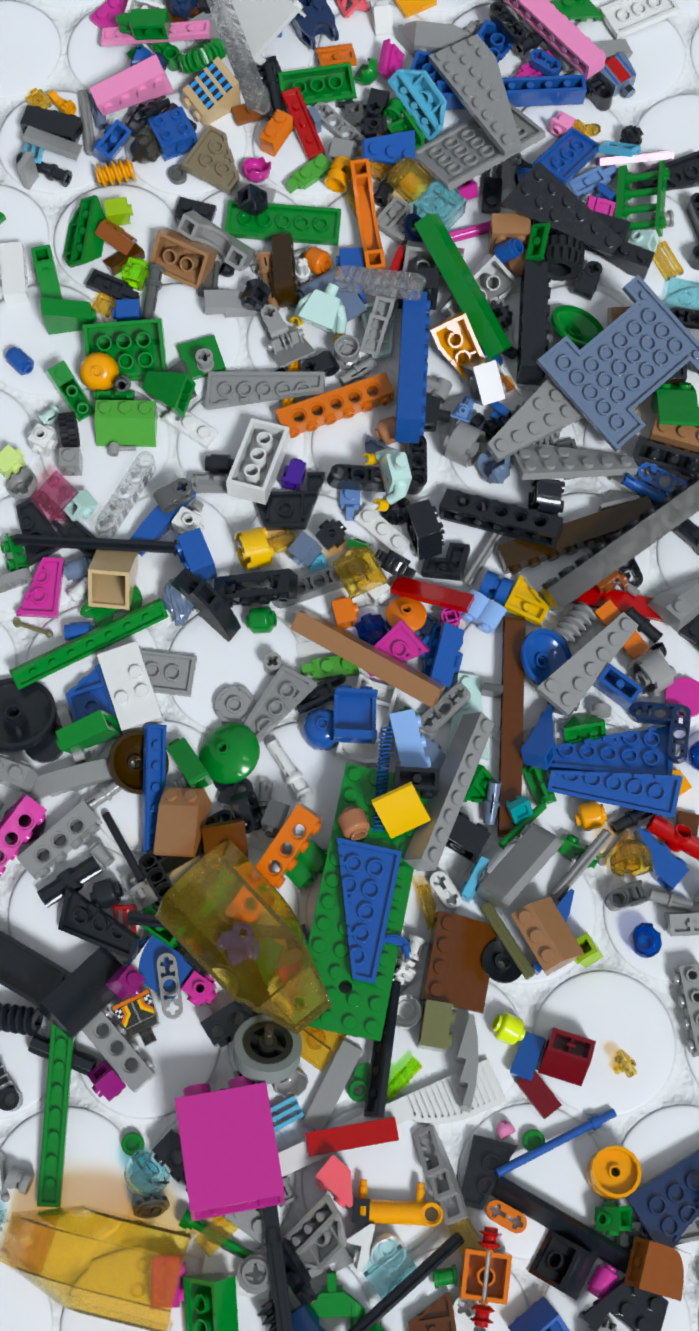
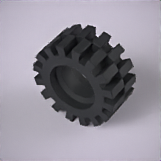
(69, 429)

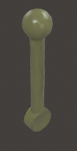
(17, 623)

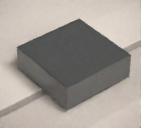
(492, 690)

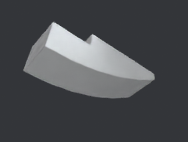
(227, 303)

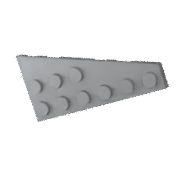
(563, 462)

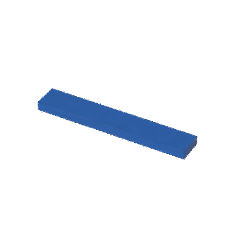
(153, 780)

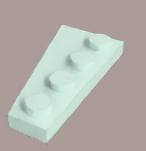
(473, 706)

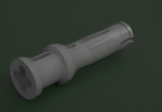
(153, 286)

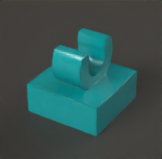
(519, 809)

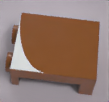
(657, 1268)

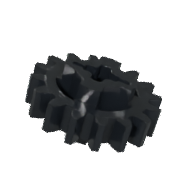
(395, 564)

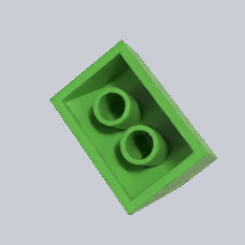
(126, 422)

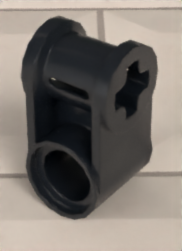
(599, 93)
(377, 102)
(588, 281)
(322, 362)
(246, 806)

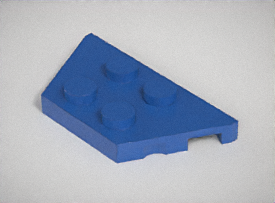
(90, 696)

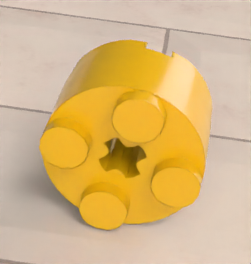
(253, 549)

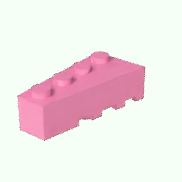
(132, 86)

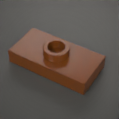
(244, 115)

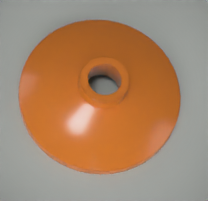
(415, 618)

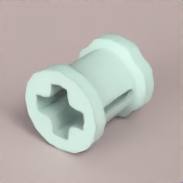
(50, 416)

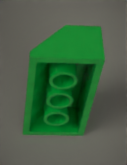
(210, 1302)

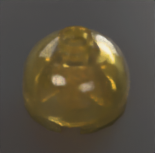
(631, 857)

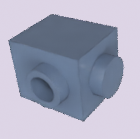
(304, 550)

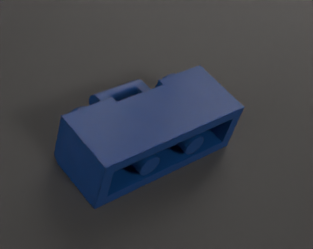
(444, 658)

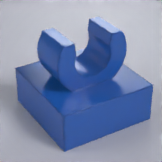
(606, 193)
(500, 411)

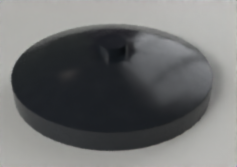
(25, 715)

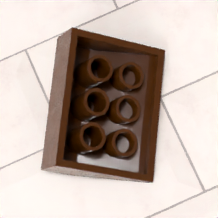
(454, 962)

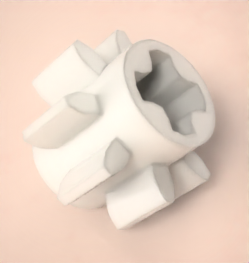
(404, 970)

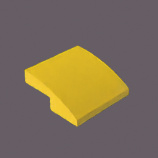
(401, 810)

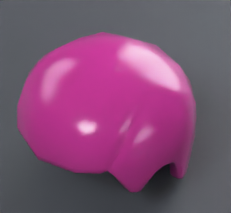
(256, 169)

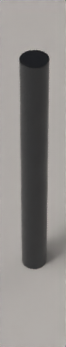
(123, 847)

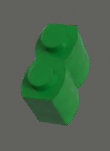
(308, 866)

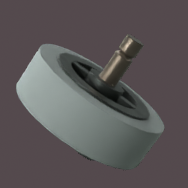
(266, 1050)

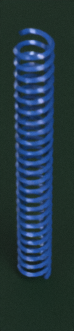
(384, 774)

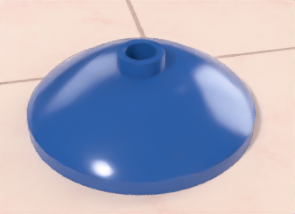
(543, 654)

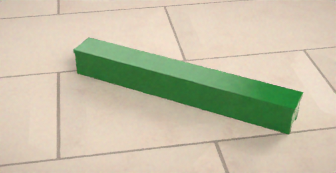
(462, 285)

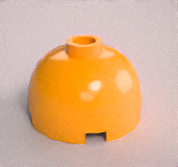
(99, 371)

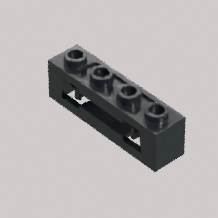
(282, 581)

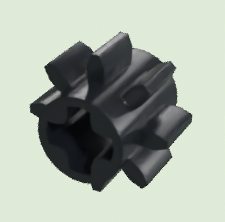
(631, 135)
(491, 427)

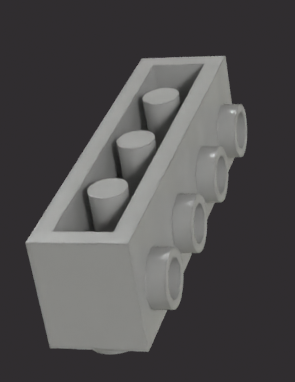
(16, 775)
(687, 980)

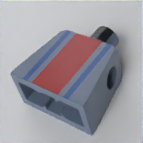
(619, 75)

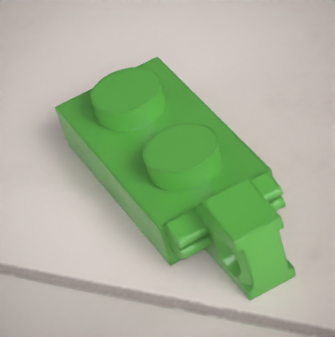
(308, 174)
(329, 667)

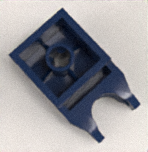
(318, 21)

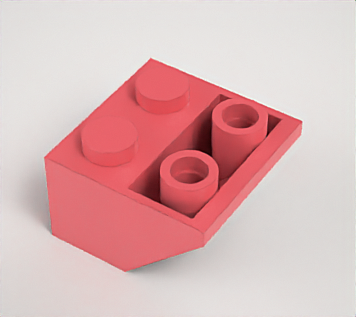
(337, 1179)

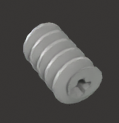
(574, 621)

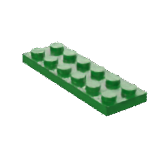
(305, 223)

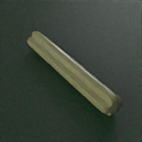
(507, 940)

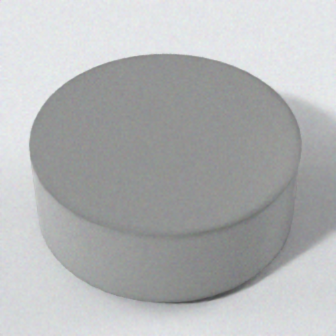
(600, 710)

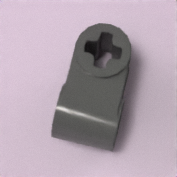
(172, 496)
(630, 896)

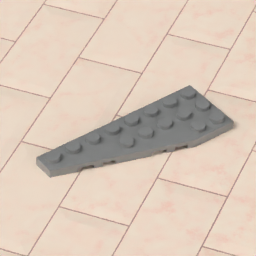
(477, 82)

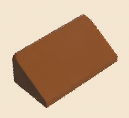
(115, 236)

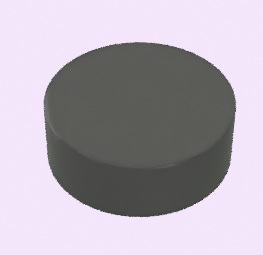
(177, 175)

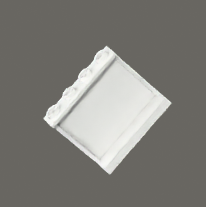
(264, 21)

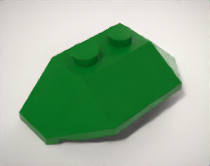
(81, 242)

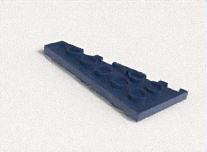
(669, 1201)

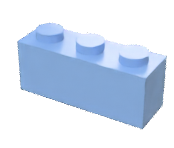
(407, 739)

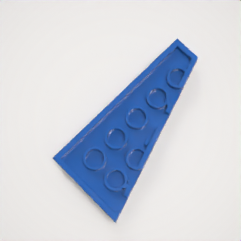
(620, 752)
(368, 891)

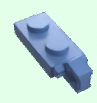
(590, 180)
(350, 501)

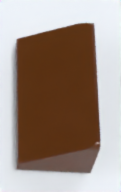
(116, 261)

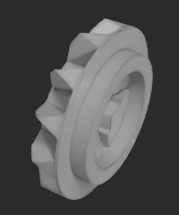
(246, 1267)

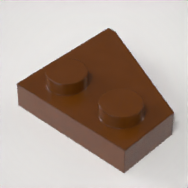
(435, 1317)

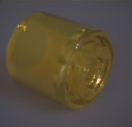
(408, 179)

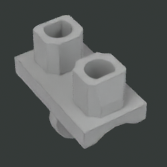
(140, 892)

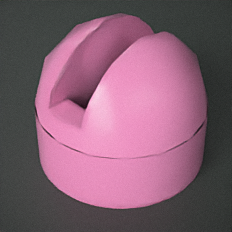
(504, 1129)

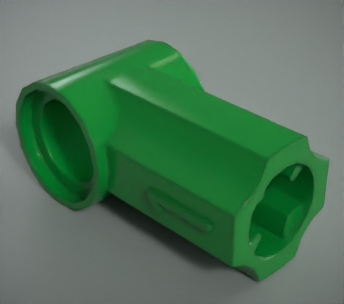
(169, 52)

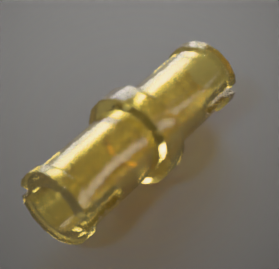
(428, 904)

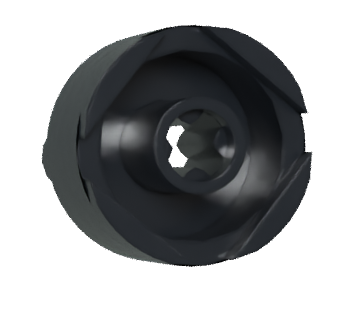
(547, 496)

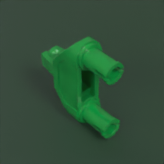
(336, 1302)

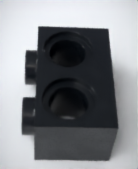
(223, 1018)

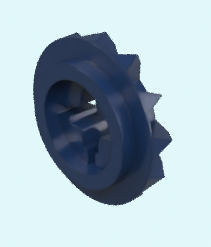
(408, 223)

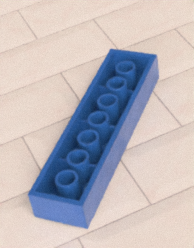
(412, 370)

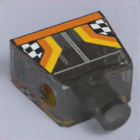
(138, 1016)

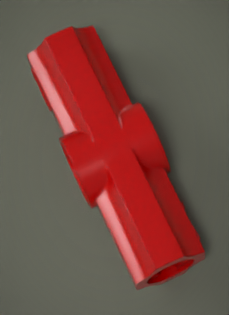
(676, 837)

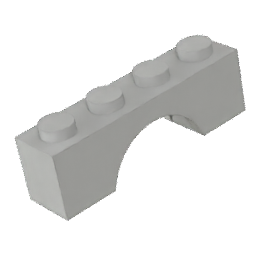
(202, 230)

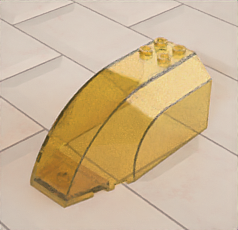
(231, 890)
(99, 1262)

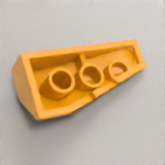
(457, 341)

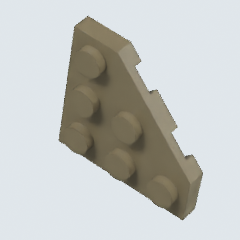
(212, 160)

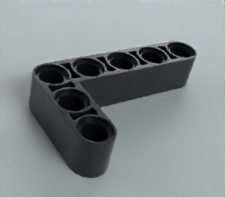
(367, 473)
(157, 866)

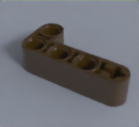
(284, 270)

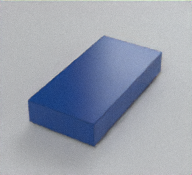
(528, 1056)

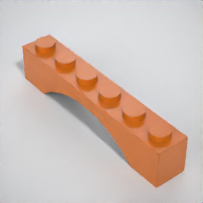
(366, 214)

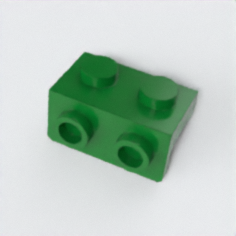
(405, 124)

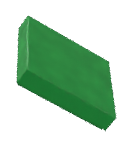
(188, 351)

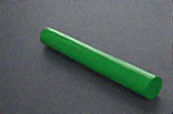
(506, 840)

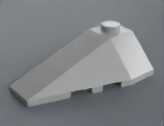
(678, 604)

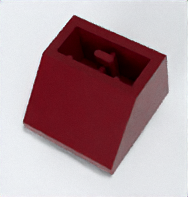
(566, 1056)

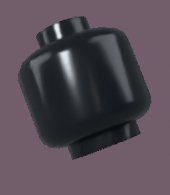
(106, 893)

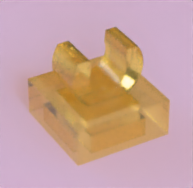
(38, 98)

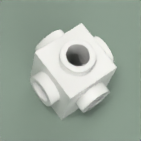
(42, 440)
(187, 520)

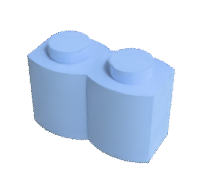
(484, 613)

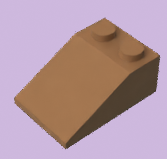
(180, 821)

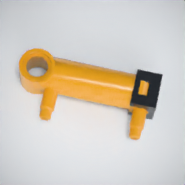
(393, 1211)

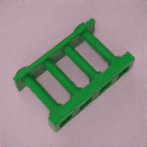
(624, 194)

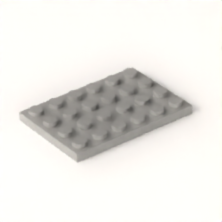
(469, 151)

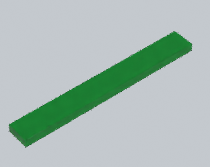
(88, 643)
(55, 1119)

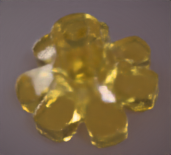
(624, 1064)

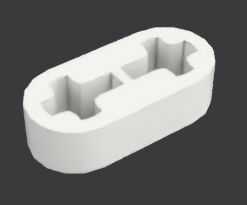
(449, 886)
(463, 1317)

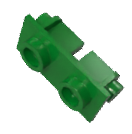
(113, 395)
(11, 551)
(538, 783)
(572, 845)

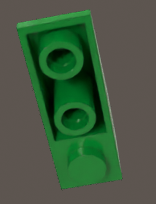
(46, 272)
(70, 390)

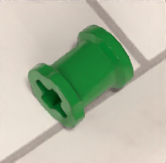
(445, 1276)

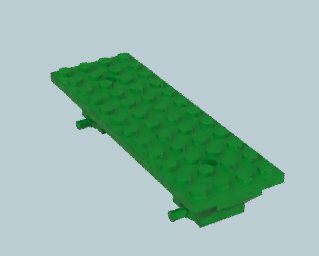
(356, 1006)

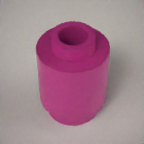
(602, 1280)

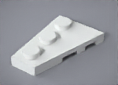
(226, 1262)

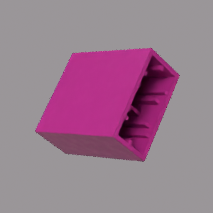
(229, 1149)

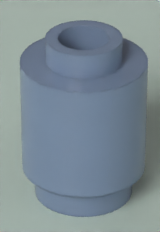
(77, 568)

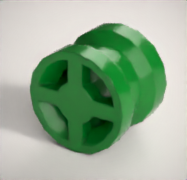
(394, 110)

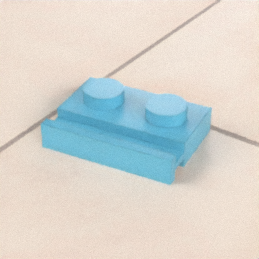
(469, 888)

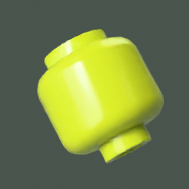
(508, 1028)

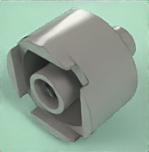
(464, 444)
(652, 672)

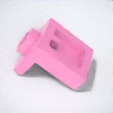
(561, 124)

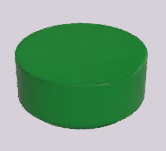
(532, 1139)
(132, 1142)

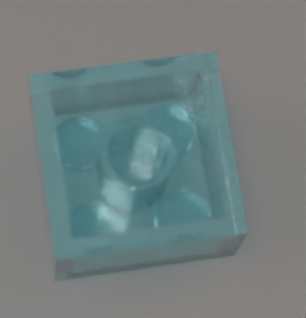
(441, 201)

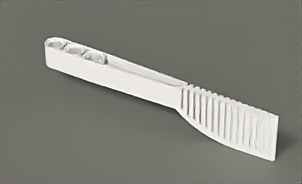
(430, 1105)

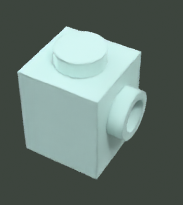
(644, 238)
(81, 506)

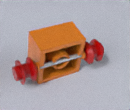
(485, 1276)

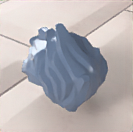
(493, 471)
(176, 604)

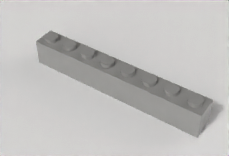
(454, 780)

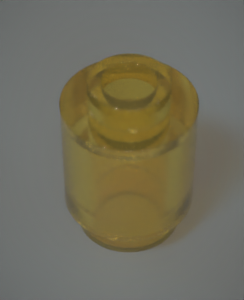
(281, 541)

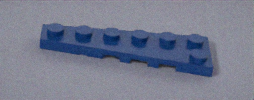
(635, 791)

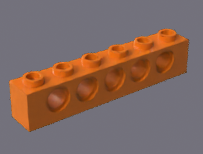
(341, 397)
(311, 823)

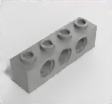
(47, 842)
(134, 1079)

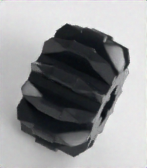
(502, 314)

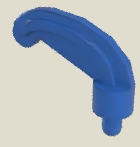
(399, 941)

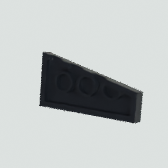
(683, 174)
(94, 925)

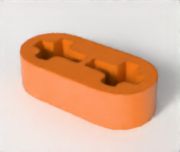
(502, 1221)

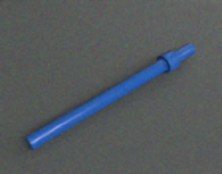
(594, 1122)

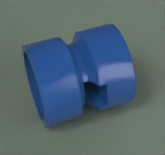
(495, 587)

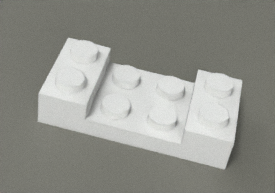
(385, 704)

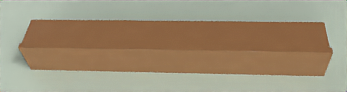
(368, 657)

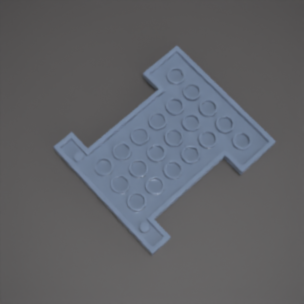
(622, 364)

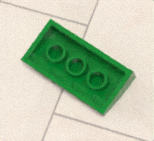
(320, 83)

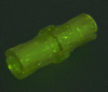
(403, 1077)

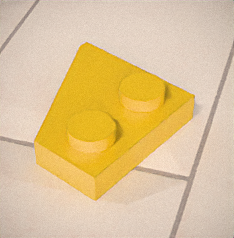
(526, 603)

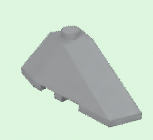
(493, 280)

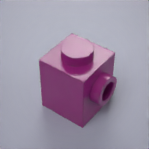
(126, 982)
(106, 1081)

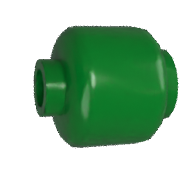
(261, 620)

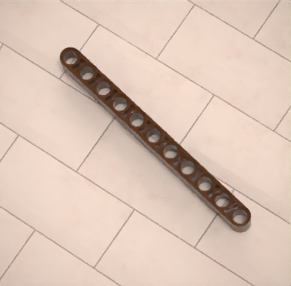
(511, 720)

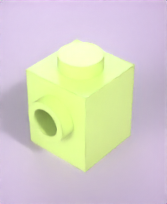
(11, 461)

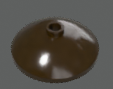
(124, 750)

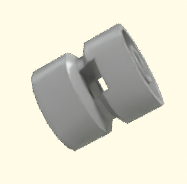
(346, 351)

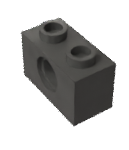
(275, 817)

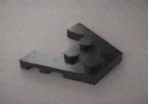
(292, 508)
(631, 1306)

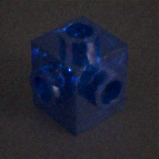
(371, 628)

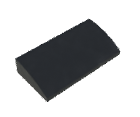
(81, 994)

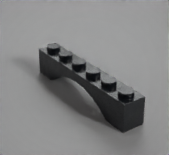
(629, 257)

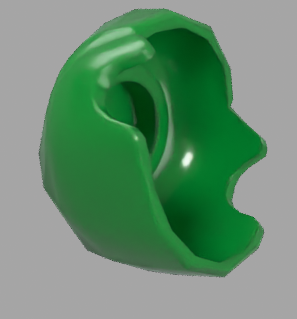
(367, 72)

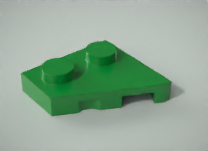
(479, 785)

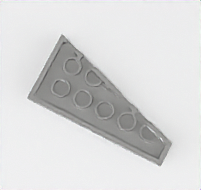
(539, 417)

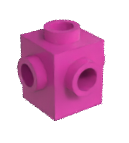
(194, 983)

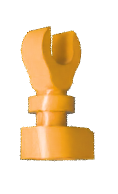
(64, 106)

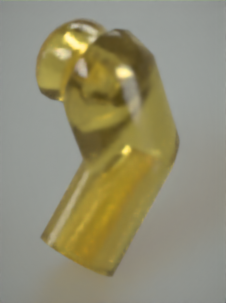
(588, 129)

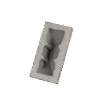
(616, 498)

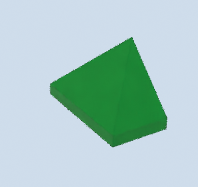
(582, 728)

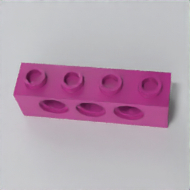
(36, 815)

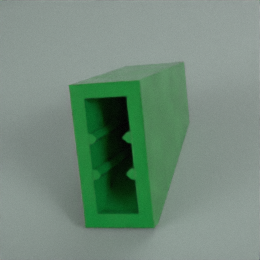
(66, 315)
(169, 390)
(88, 732)
(188, 764)

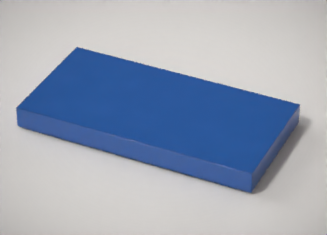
(569, 155)

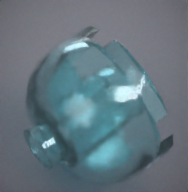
(144, 1175)

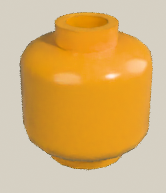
(590, 815)

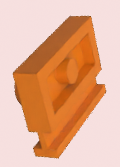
(336, 55)

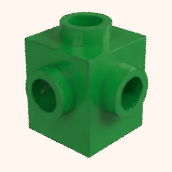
(613, 1218)

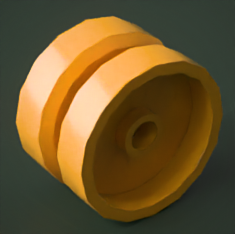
(623, 1163)

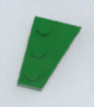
(578, 9)

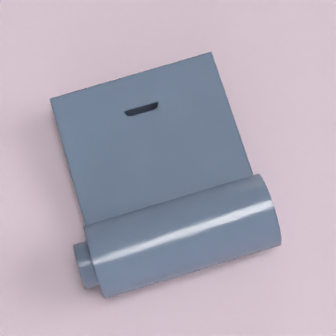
(351, 301)

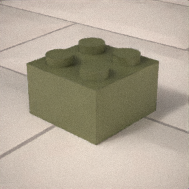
(435, 1026)

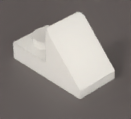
(382, 17)
(364, 1239)

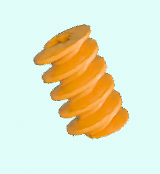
(115, 172)

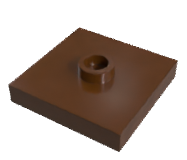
(220, 832)

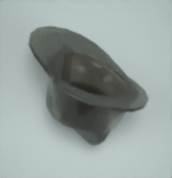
(145, 147)

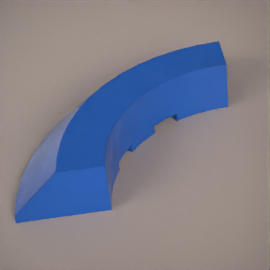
(489, 33)

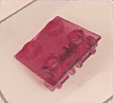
(54, 497)

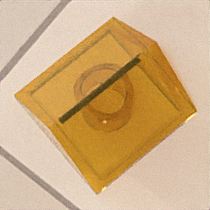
(359, 571)
(319, 1046)

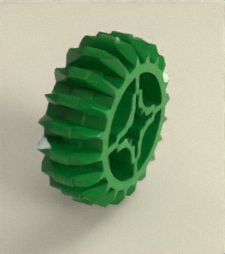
(201, 55)

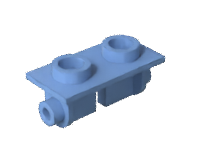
(465, 410)

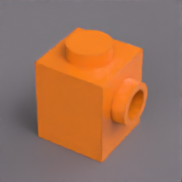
(344, 612)

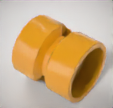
(338, 176)

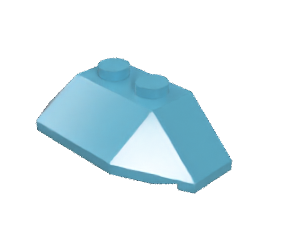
(420, 99)

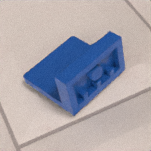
(173, 133)

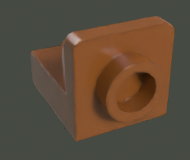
(609, 582)

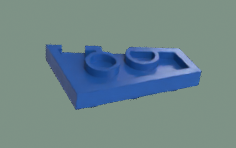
(389, 148)

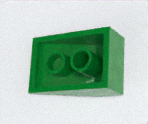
(676, 404)

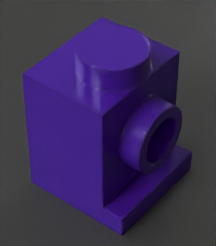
(294, 475)

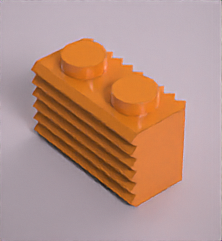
(275, 132)

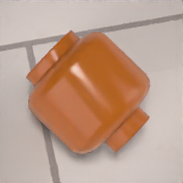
(318, 260)

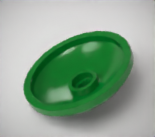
(576, 324)
(237, 759)

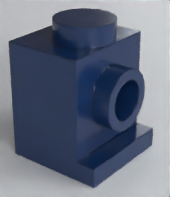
(182, 8)

